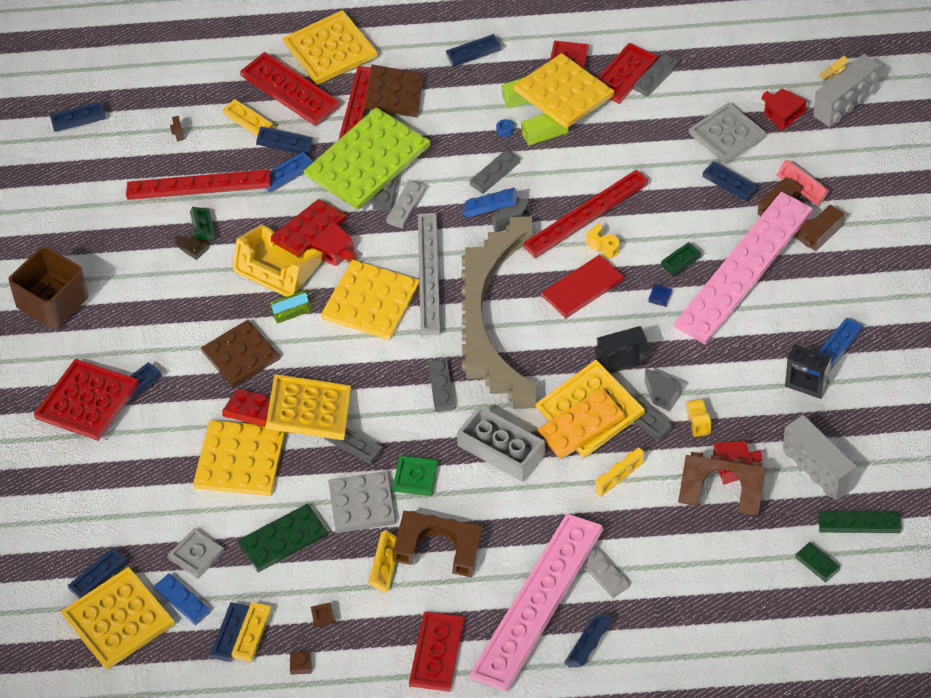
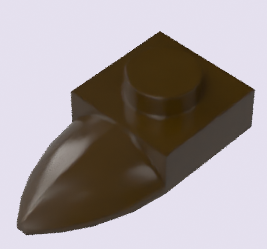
(192, 246)

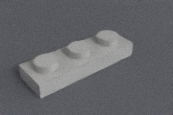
(406, 204)
(605, 573)

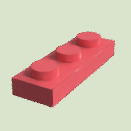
(809, 186)

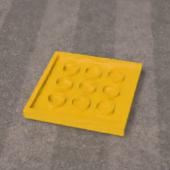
(329, 47)
(563, 90)
(370, 299)
(580, 387)
(308, 407)
(239, 458)
(117, 618)

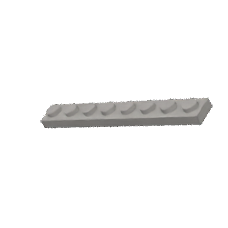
(428, 274)

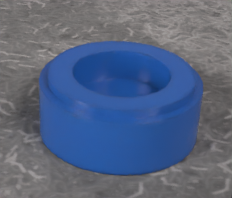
(505, 127)

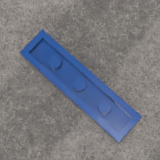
(840, 341)

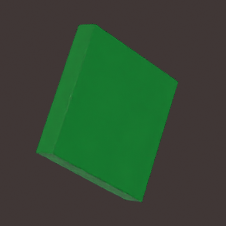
(415, 475)

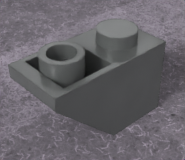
(502, 218)
(662, 390)

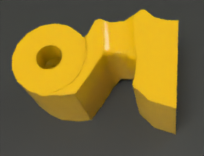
(608, 244)
(700, 418)

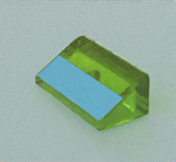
(290, 307)

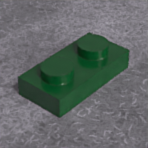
(202, 223)
(681, 259)
(817, 562)

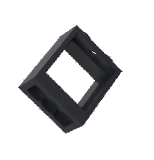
(619, 341)
(804, 381)

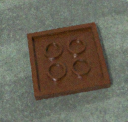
(394, 90)
(240, 353)

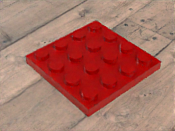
(86, 399)

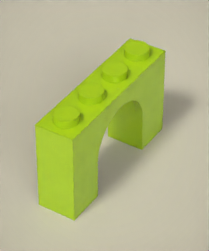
(536, 128)

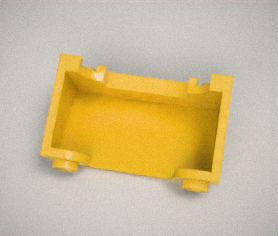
(271, 265)

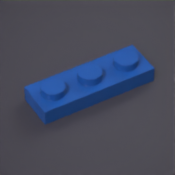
(288, 170)
(490, 202)
(182, 599)

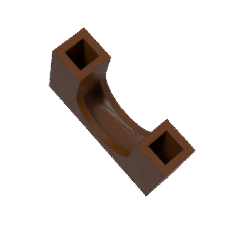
(814, 231)
(698, 468)
(418, 526)

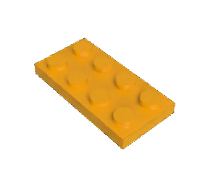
(581, 423)

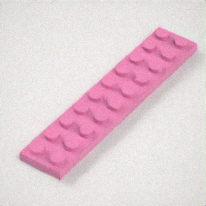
(743, 268)
(536, 602)

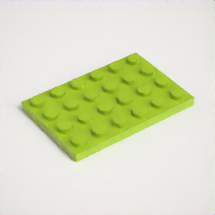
(367, 158)

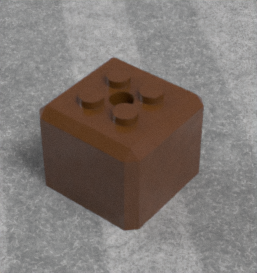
(48, 287)

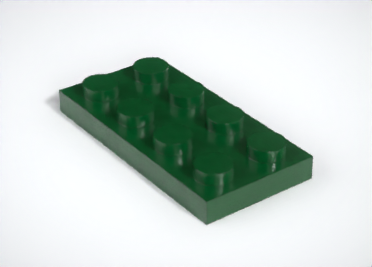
(282, 537)

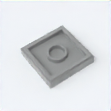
(196, 553)

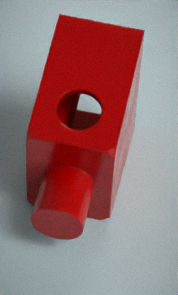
(783, 107)
(335, 245)
(734, 450)

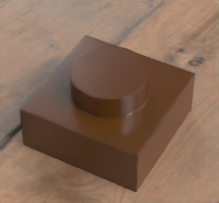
(176, 128)
(322, 615)
(300, 663)

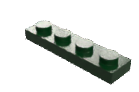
(859, 522)

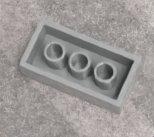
(846, 90)
(501, 443)
(819, 458)

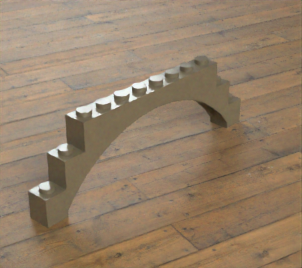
(481, 357)

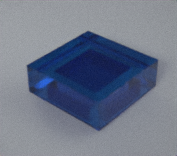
(660, 295)

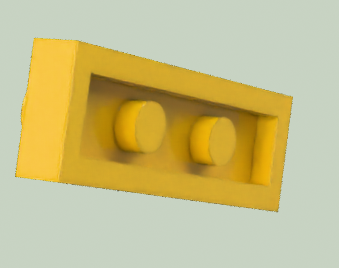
(834, 69)
(246, 117)
(619, 472)
(383, 565)
(251, 632)

